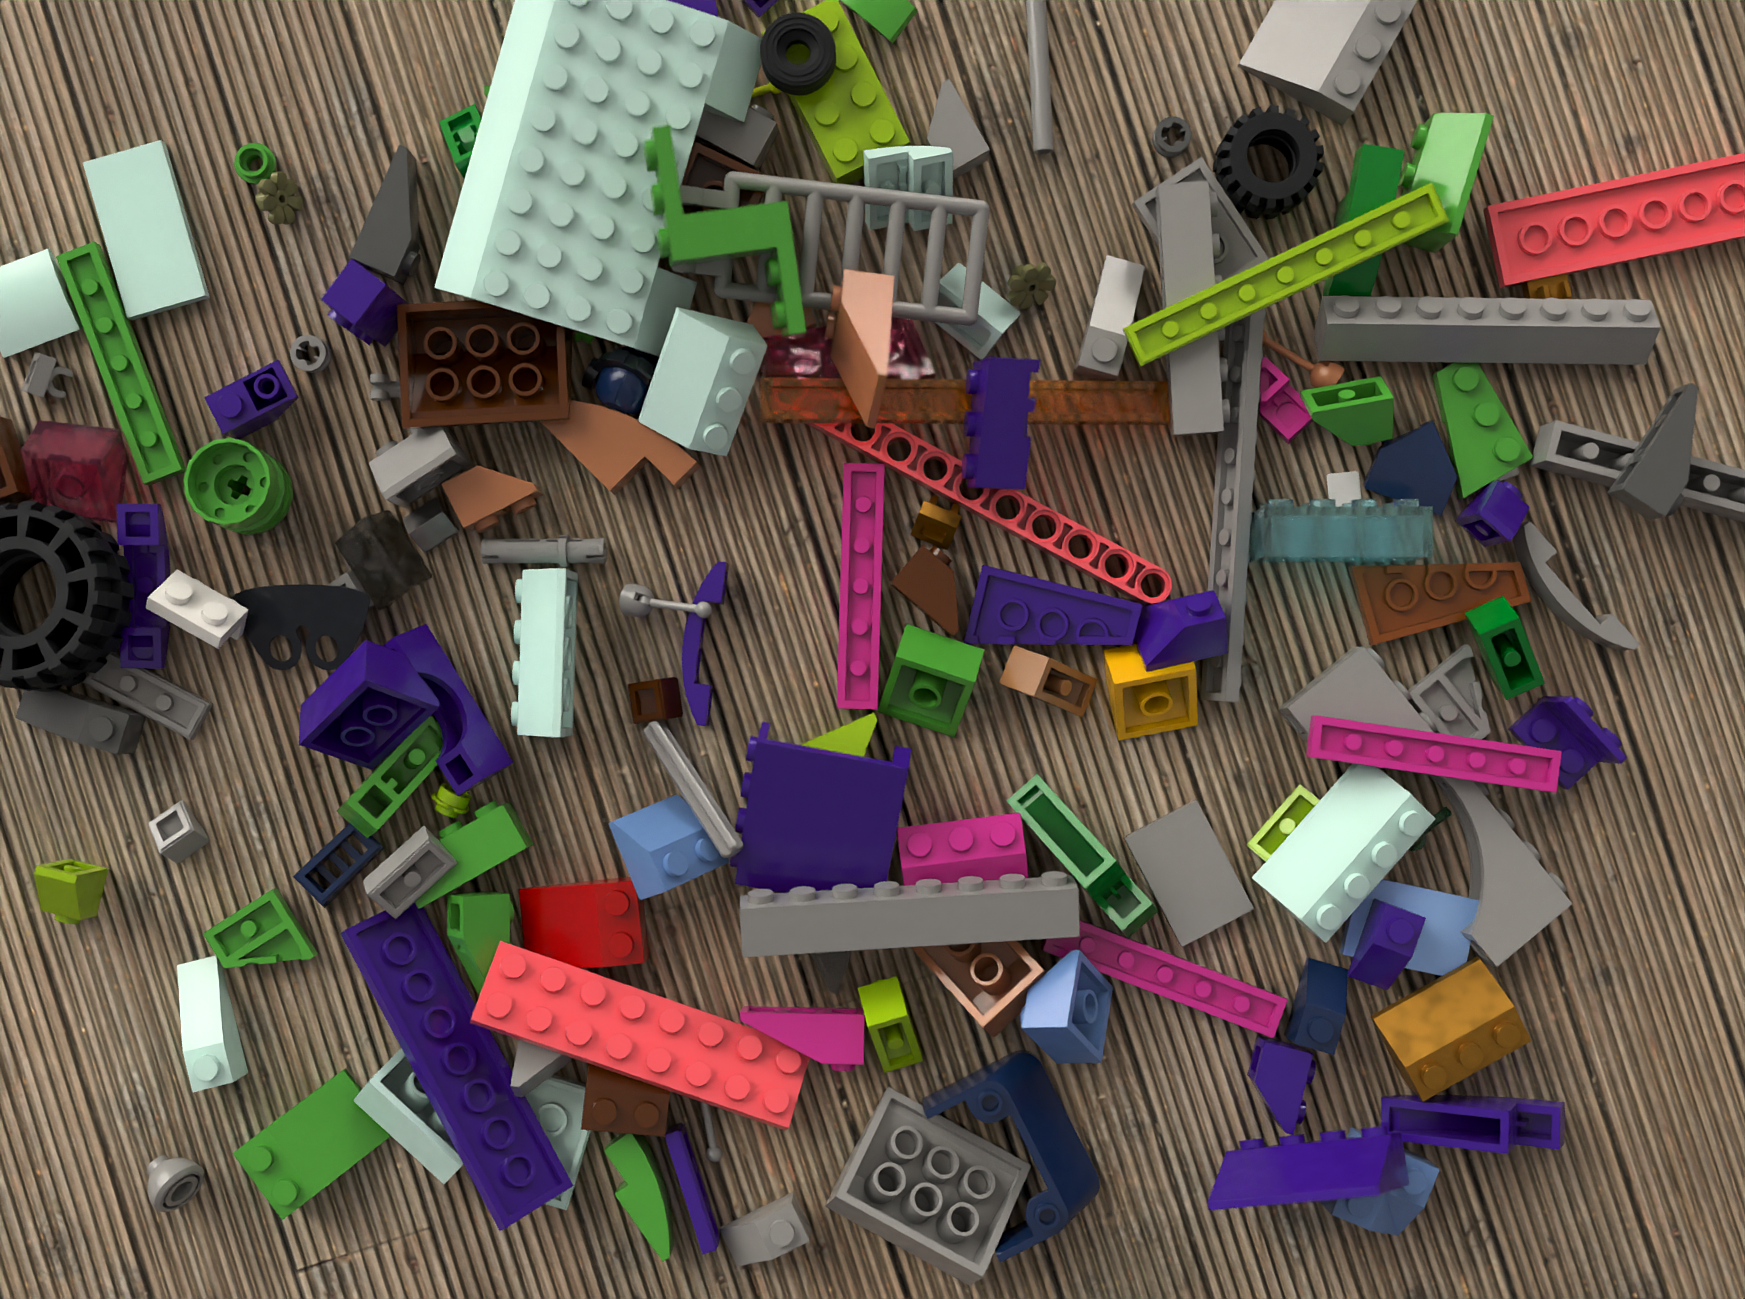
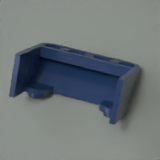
(1023, 1090)

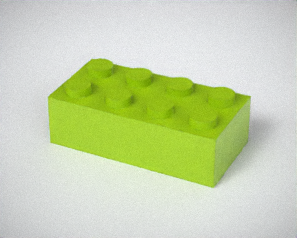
(851, 108)

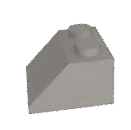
(417, 464)

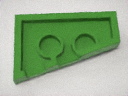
(1477, 426)

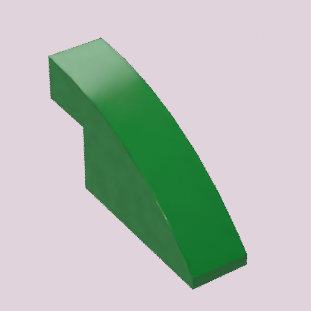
(1372, 185)
(1082, 855)

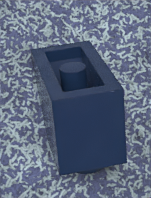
(1319, 1007)

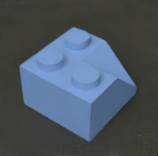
(1393, 1210)

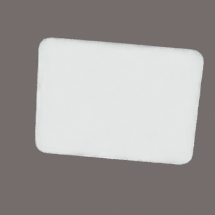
(1343, 487)

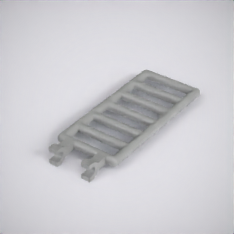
(857, 198)

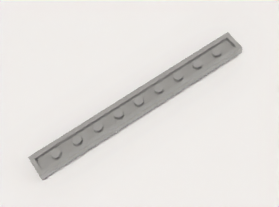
(1234, 501)

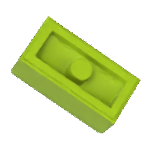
(1282, 822)

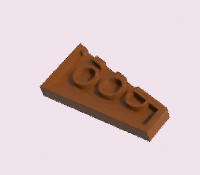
(1422, 597)

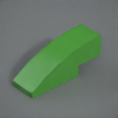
(643, 1191)

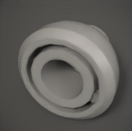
(173, 1182)

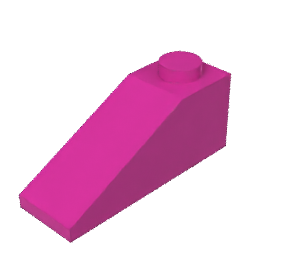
(820, 1033)

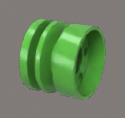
(217, 479)

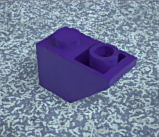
(252, 401)
(1280, 1077)

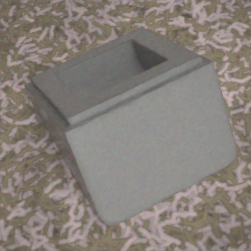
(178, 832)

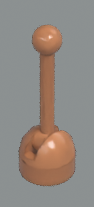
(1321, 374)

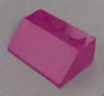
(963, 848)

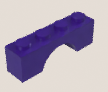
(470, 746)

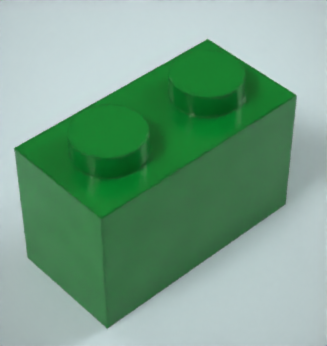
(1504, 647)

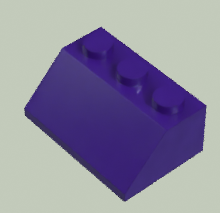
(366, 707)

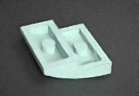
(910, 170)
(34, 303)

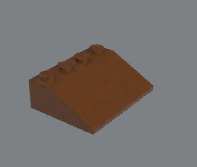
(480, 366)

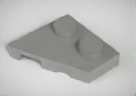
(1452, 697)

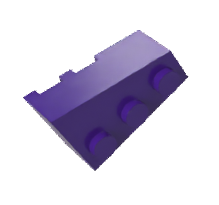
(363, 304)
(998, 422)

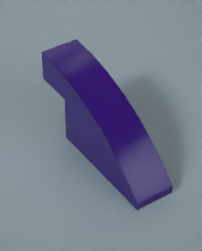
(1475, 1121)

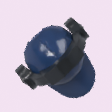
(621, 378)

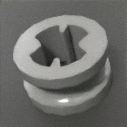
(298, 347)

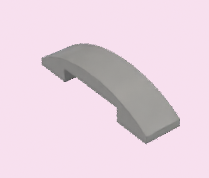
(1533, 552)

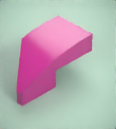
(1281, 403)

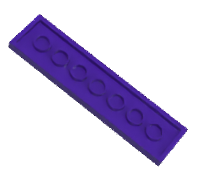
(457, 1063)

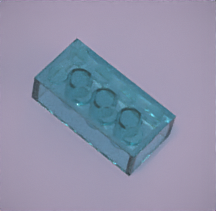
(1341, 533)

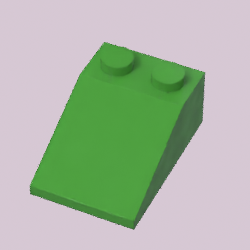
(311, 1145)

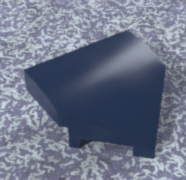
(1414, 468)

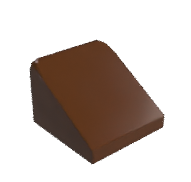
(655, 700)

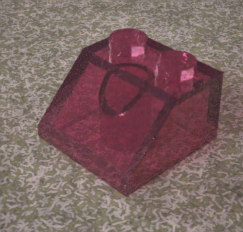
(77, 468)

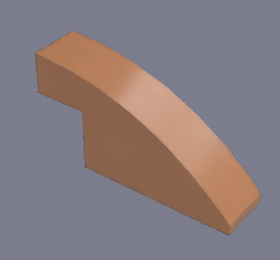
(619, 446)

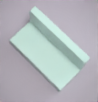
(993, 318)

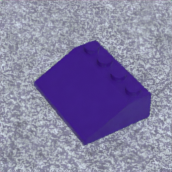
(1310, 1170)

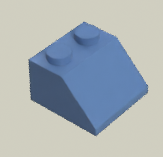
(664, 846)
(1069, 1011)

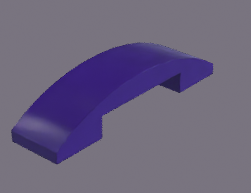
(145, 546)
(700, 695)

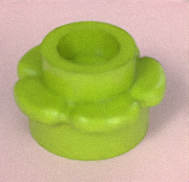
(449, 803)

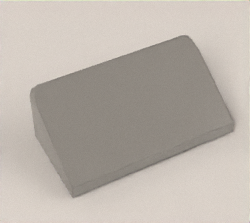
(408, 872)

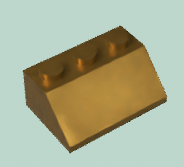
(1450, 1029)

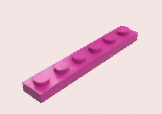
(860, 586)
(1433, 753)
(1174, 978)

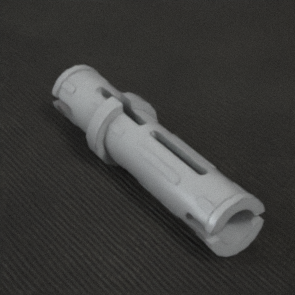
(554, 550)

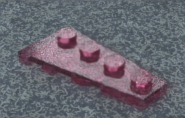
(810, 354)

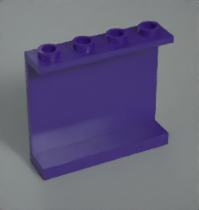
(817, 816)

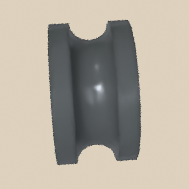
(1179, 146)

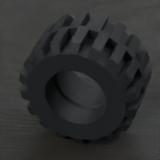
(1287, 136)

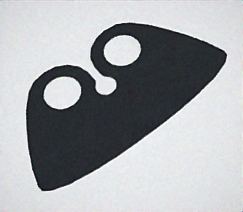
(320, 608)

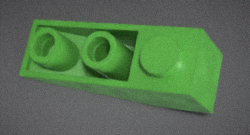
(476, 927)

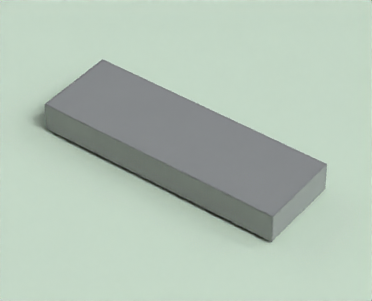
(151, 696)

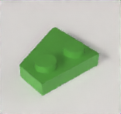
(260, 934)

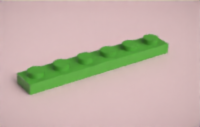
(121, 363)

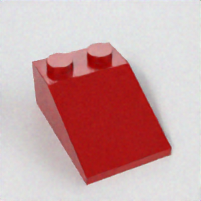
(586, 923)

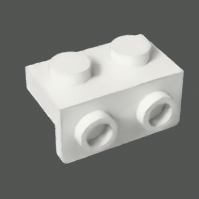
(198, 609)

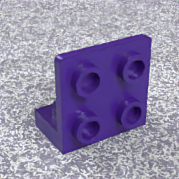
(1567, 726)

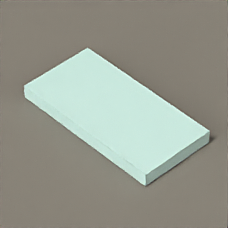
(146, 230)

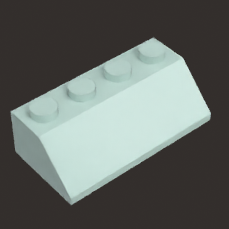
(546, 652)
(1343, 849)

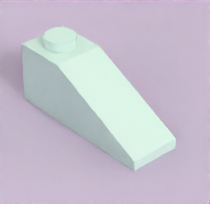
(208, 1025)

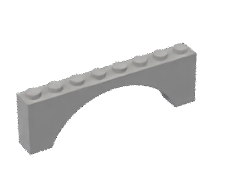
(1505, 874)

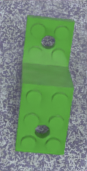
(726, 234)

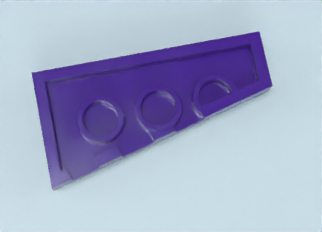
(1043, 612)

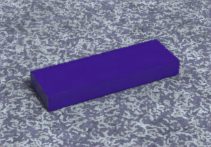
(692, 1187)

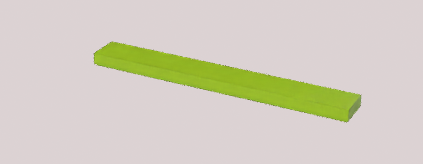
(1286, 274)

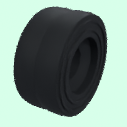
(804, 30)

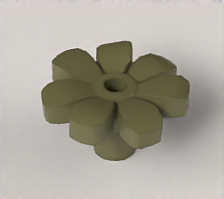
(278, 198)
(1029, 284)

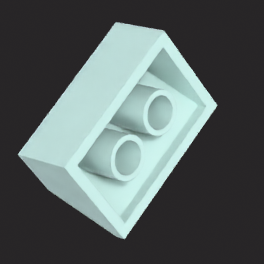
(703, 380)
(405, 1112)

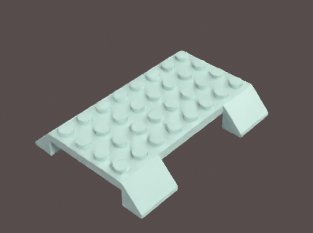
(558, 173)

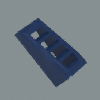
(305, 874)

